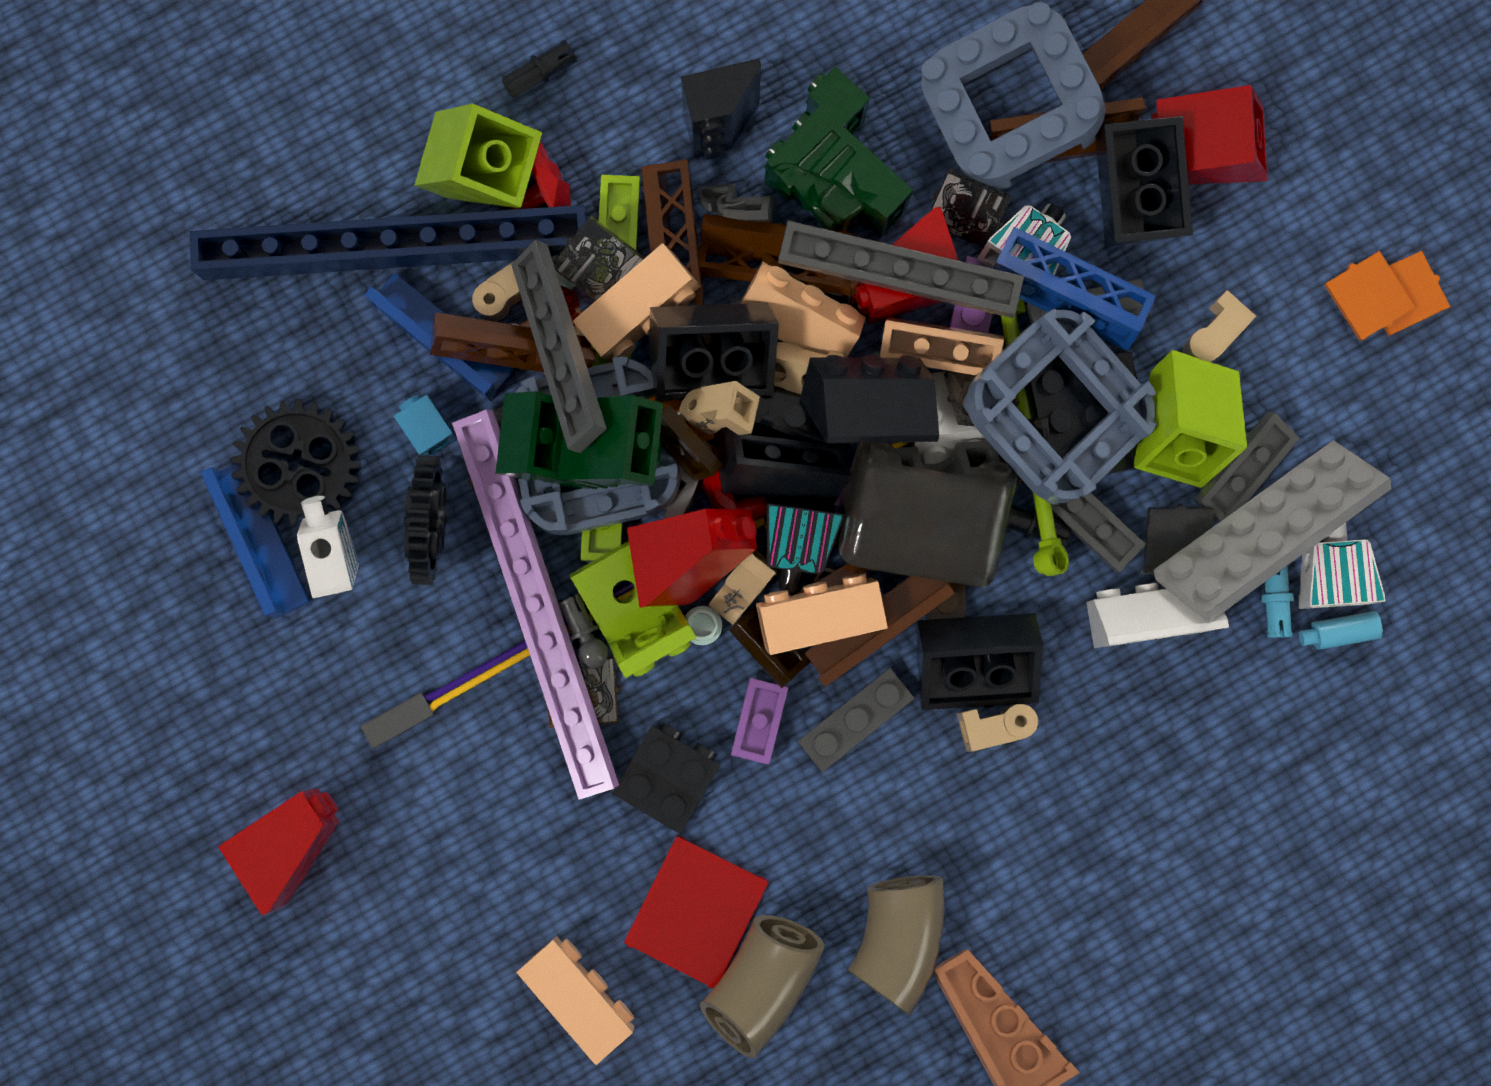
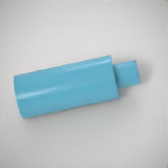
(1343, 631)

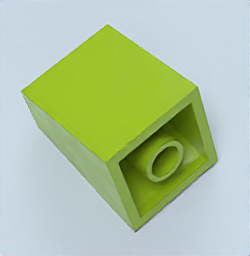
(478, 157)
(1195, 420)

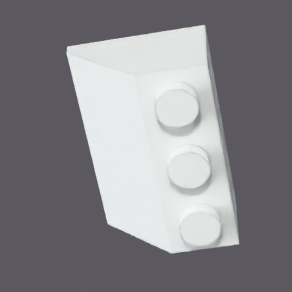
(1144, 616)

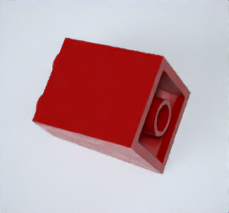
(1221, 134)
(926, 236)
(688, 554)
(281, 848)

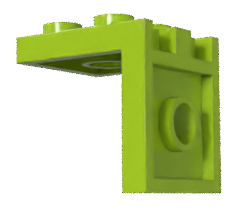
(633, 633)

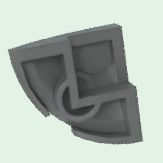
(724, 202)

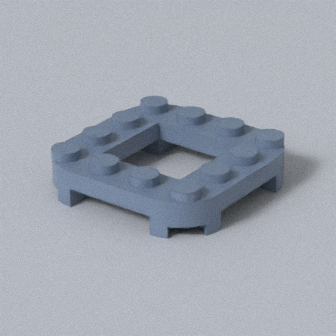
(1037, 141)
(1103, 374)
(592, 508)

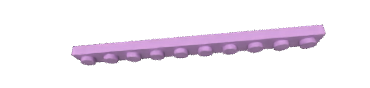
(536, 608)

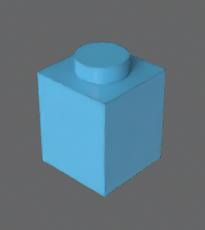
(424, 425)

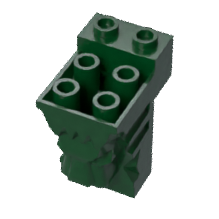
(830, 167)
(536, 448)

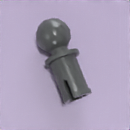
(591, 651)

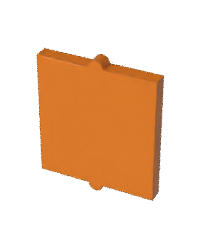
(1421, 288)
(1369, 296)

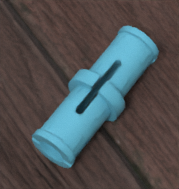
(1278, 605)

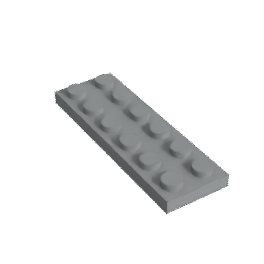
(1271, 530)

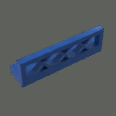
(1069, 293)
(415, 317)
(257, 546)

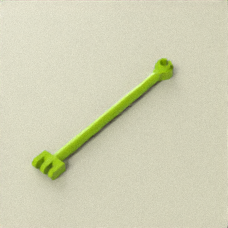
(1052, 556)

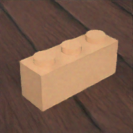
(623, 311)
(804, 312)
(940, 345)
(821, 614)
(577, 999)

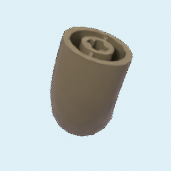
(901, 938)
(763, 983)

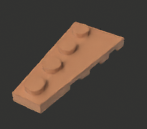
(999, 1029)

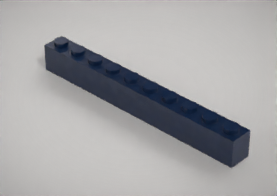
(380, 242)

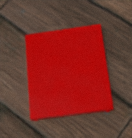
(696, 912)

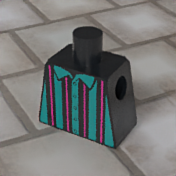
(798, 538)

